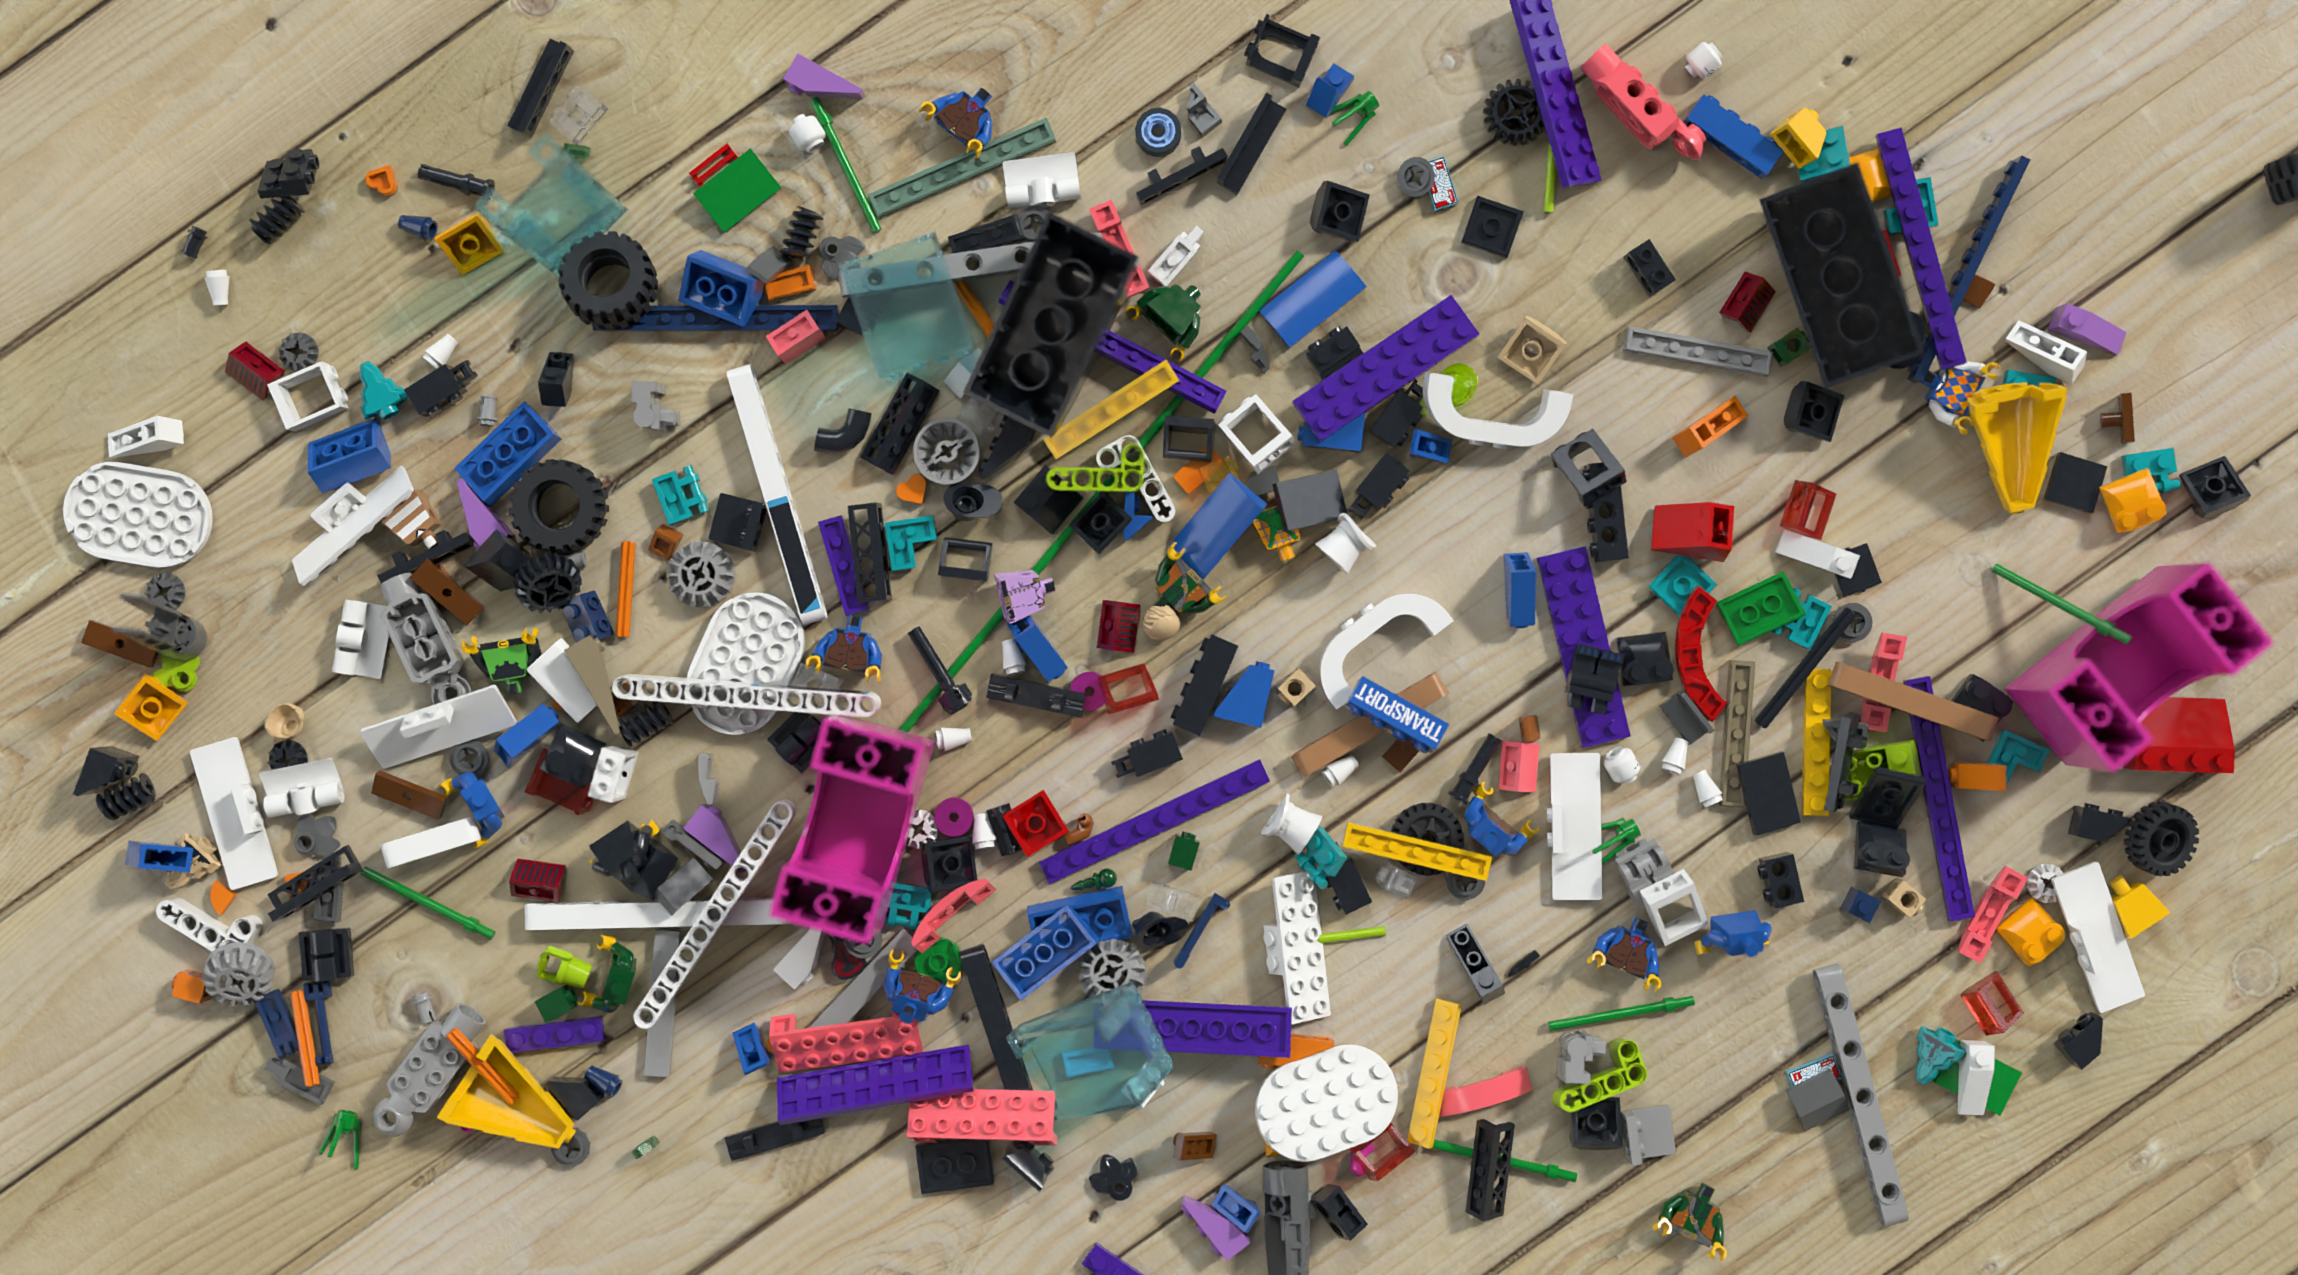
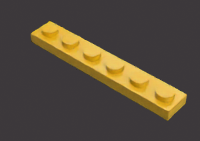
(1111, 409)
(1816, 743)
(1417, 851)
(1434, 1073)

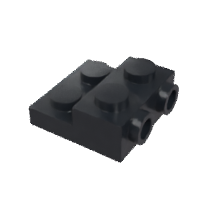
(289, 176)
(1334, 352)

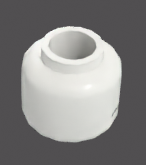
(1703, 60)
(807, 133)
(1622, 765)

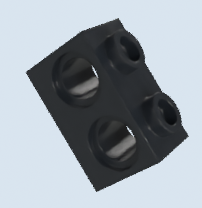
(1649, 268)
(1786, 877)
(1339, 1212)

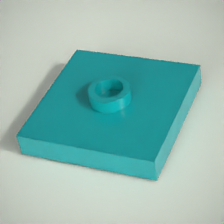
(1677, 582)

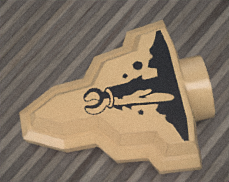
(202, 862)

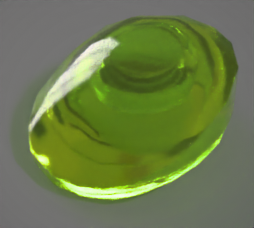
(1464, 383)

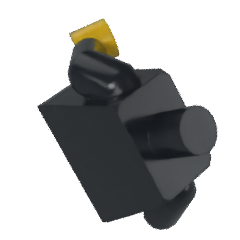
(623, 851)

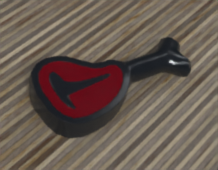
(844, 964)

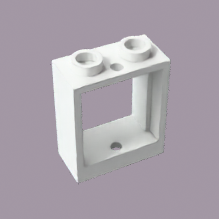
(285, 404)
(1269, 452)
(608, 780)
(1656, 897)

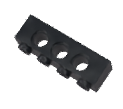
(1615, 523)

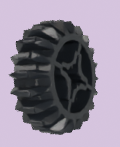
(1511, 103)
(545, 578)

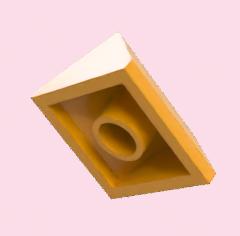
(470, 243)

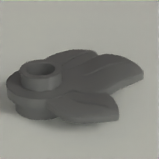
(846, 250)
(319, 832)

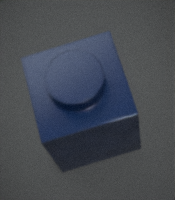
(1860, 904)

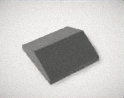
(1817, 1099)

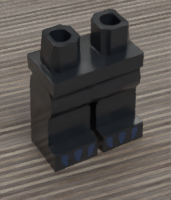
(1593, 676)

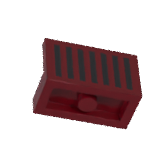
(1748, 300)
(252, 369)
(1118, 626)
(537, 880)

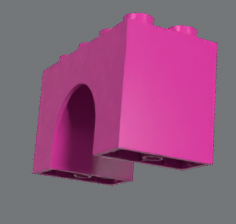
(2097, 690)
(854, 828)

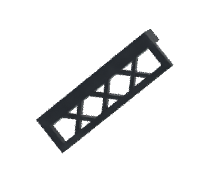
(541, 87)
(1251, 144)
(902, 425)
(879, 552)
(317, 887)
(1486, 1171)

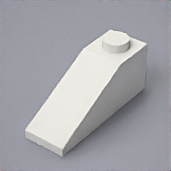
(2048, 352)
(146, 437)
(1817, 554)
(802, 959)
(1975, 1076)

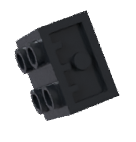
(738, 522)

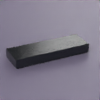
(988, 235)

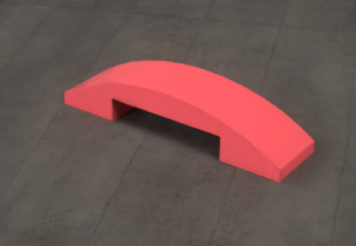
(1109, 224)
(1884, 663)
(1989, 912)
(926, 932)
(1485, 1092)

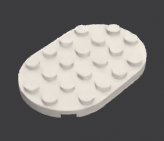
(137, 514)
(749, 642)
(1326, 1103)

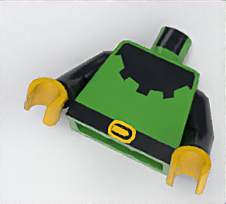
(506, 658)

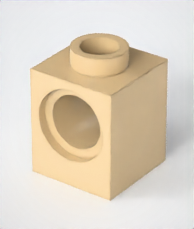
(1306, 686)
(1894, 894)

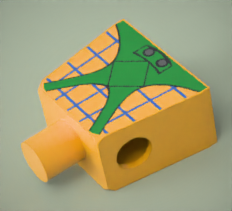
(1271, 533)

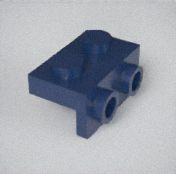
(587, 617)

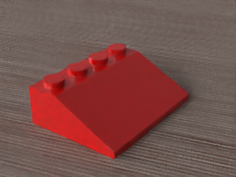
(2187, 737)

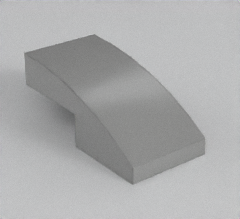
(709, 785)

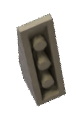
(591, 668)

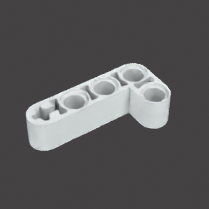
(1149, 476)
(430, 842)
(206, 923)

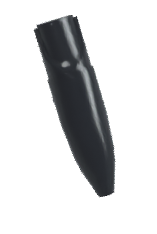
(1524, 963)

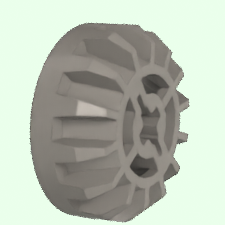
(929, 463)
(710, 555)
(1132, 963)
(240, 965)

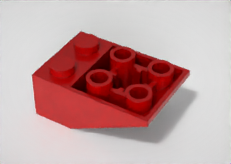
(1694, 530)

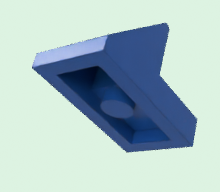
(1329, 90)
(1430, 446)
(1132, 504)
(751, 1048)
(1236, 1208)

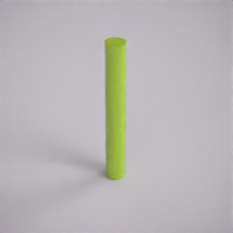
(1550, 182)
(1352, 934)

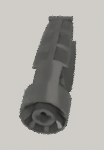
(170, 630)
(1286, 1217)

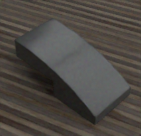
(769, 264)

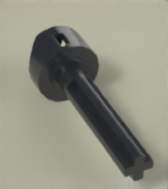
(954, 696)

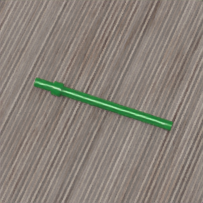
(826, 123)
(2104, 627)
(470, 924)
(1668, 1005)
(1550, 1171)

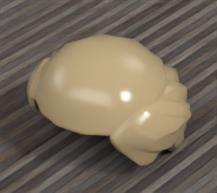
(1161, 623)
(285, 722)

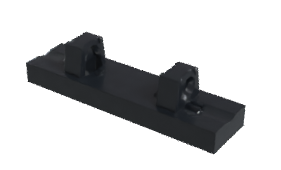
(1200, 166)
(447, 548)
(1036, 695)
(1846, 742)
(771, 1136)

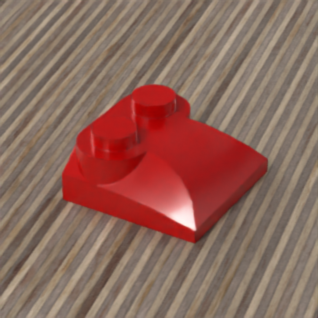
(1036, 823)

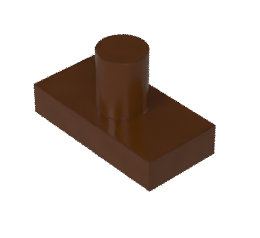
(2123, 418)
(1400, 754)
(1194, 1145)

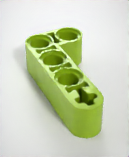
(1095, 473)
(1598, 1081)

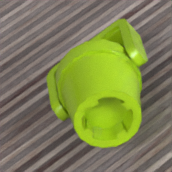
(571, 970)

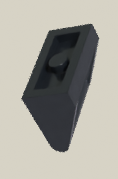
(1188, 425)
(962, 572)

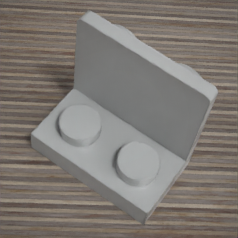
(1647, 1133)

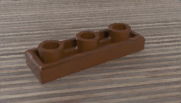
(459, 602)
(103, 638)
(409, 795)

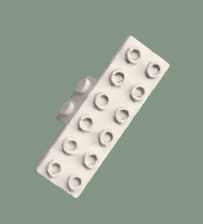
(347, 518)
(438, 726)
(234, 813)
(1575, 826)
(2098, 937)
(1294, 947)

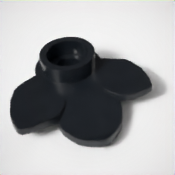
(1113, 1173)

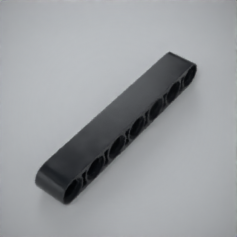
(994, 1017)

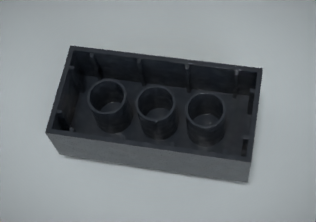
(1841, 275)

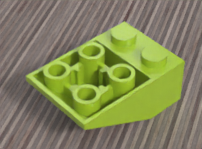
(1896, 756)

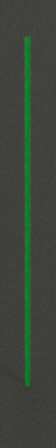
(1144, 441)

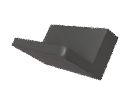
(1686, 717)

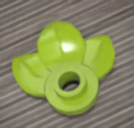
(174, 670)

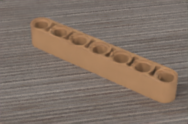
(1913, 701)
(1361, 730)

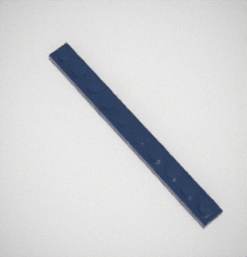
(1973, 256)
(762, 319)

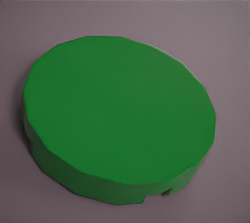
(939, 959)

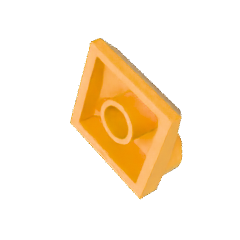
(1873, 174)
(2133, 501)
(150, 707)
(2031, 932)

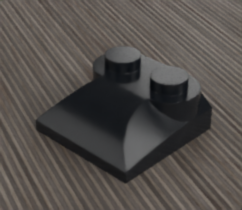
(1339, 211)
(1813, 410)
(2214, 488)
(1101, 522)
(1645, 659)
(1984, 697)
(572, 756)
(1881, 849)
(948, 863)
(1597, 1126)
(1029, 1162)

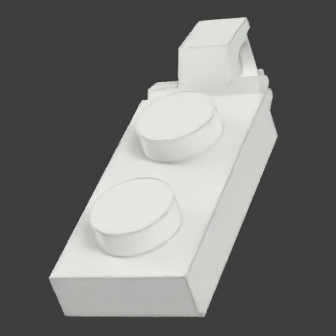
(1176, 257)

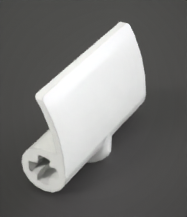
(1041, 180)
(361, 640)
(562, 682)
(301, 788)

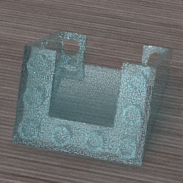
(555, 208)
(908, 306)
(1097, 1053)

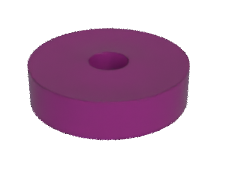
(1085, 680)
(950, 827)

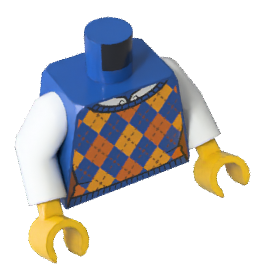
(1951, 390)

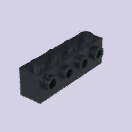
(1205, 684)

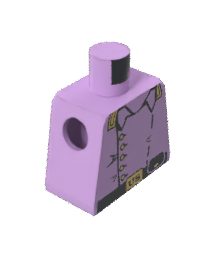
(1021, 593)

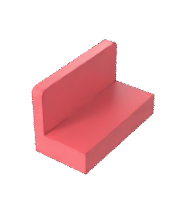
(795, 337)
(1518, 766)

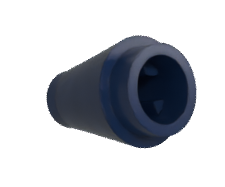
(419, 226)
(604, 1081)

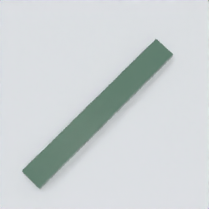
(961, 168)

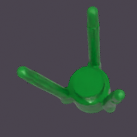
(1363, 105)
(1626, 833)
(343, 1123)

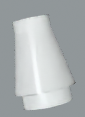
(218, 286)
(440, 351)
(1012, 658)
(952, 737)
(1675, 758)
(1338, 771)
(1706, 789)
(982, 832)

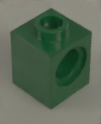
(1780, 350)
(1184, 851)
(556, 1003)

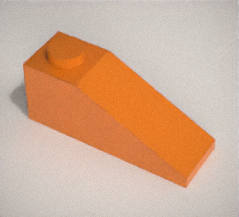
(1710, 427)
(1977, 776)
(1301, 1047)

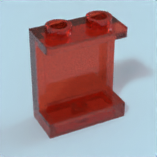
(559, 791)

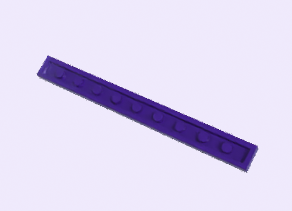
(1920, 249)
(1141, 361)
(1941, 812)
(1154, 821)

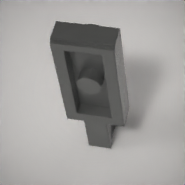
(675, 831)
(329, 906)
(290, 1075)

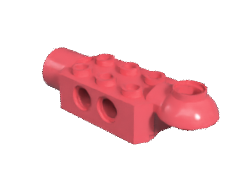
(1614, 82)

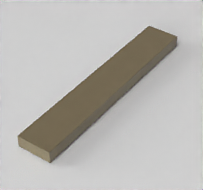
(1736, 730)

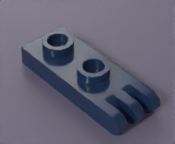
(278, 1023)

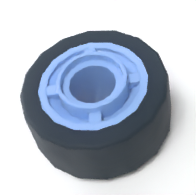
(1158, 118)

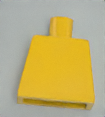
(1800, 136)
(2135, 906)

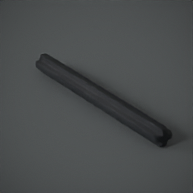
(1805, 667)

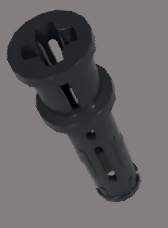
(466, 183)
(1469, 779)

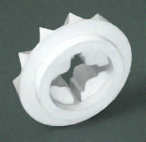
(929, 827)
(2036, 885)

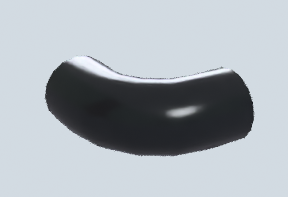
(846, 437)

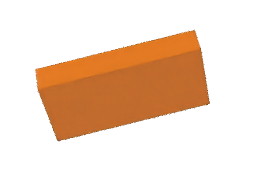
(790, 283)
(1189, 475)

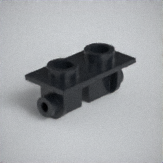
(1005, 839)

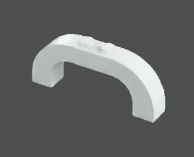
(1547, 421)
(1353, 632)

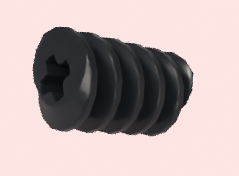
(275, 218)
(801, 233)
(645, 722)
(126, 798)

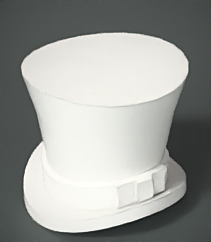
(1345, 543)
(1292, 824)

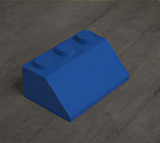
(720, 287)
(348, 455)

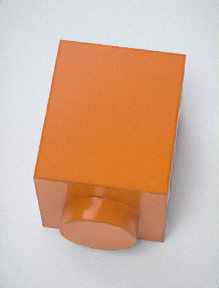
(189, 986)

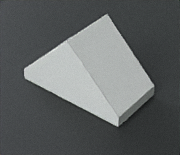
(961, 373)

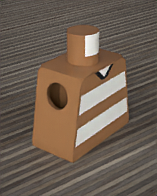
(414, 521)

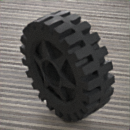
(1429, 819)
(2161, 838)

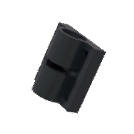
(797, 739)
(326, 954)

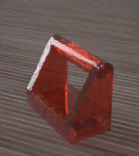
(1800, 505)
(1112, 706)
(1984, 1008)
(1389, 1161)

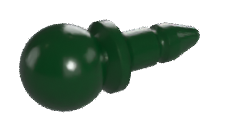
(1105, 878)

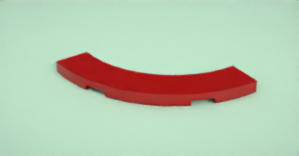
(1689, 654)

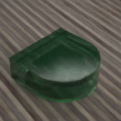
(578, 151)
(645, 1147)

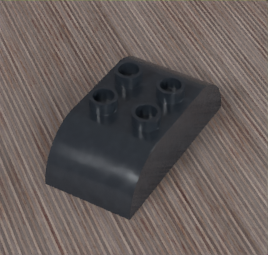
(1052, 325)

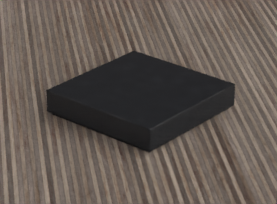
(1492, 227)
(2075, 482)

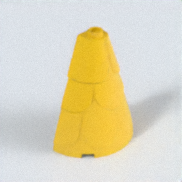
(2017, 436)
(530, 1119)

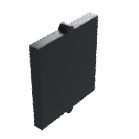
(1864, 575)

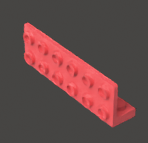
(841, 1042)
(985, 1116)

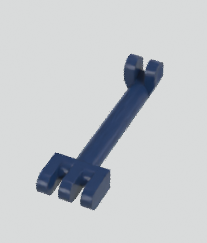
(1184, 953)
(318, 996)

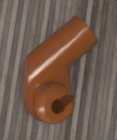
(1082, 831)

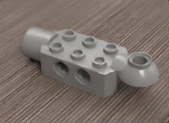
(422, 638)
(426, 1071)

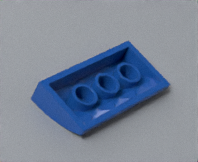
(1312, 299)
(507, 452)
(1217, 525)
(1102, 910)
(1045, 951)

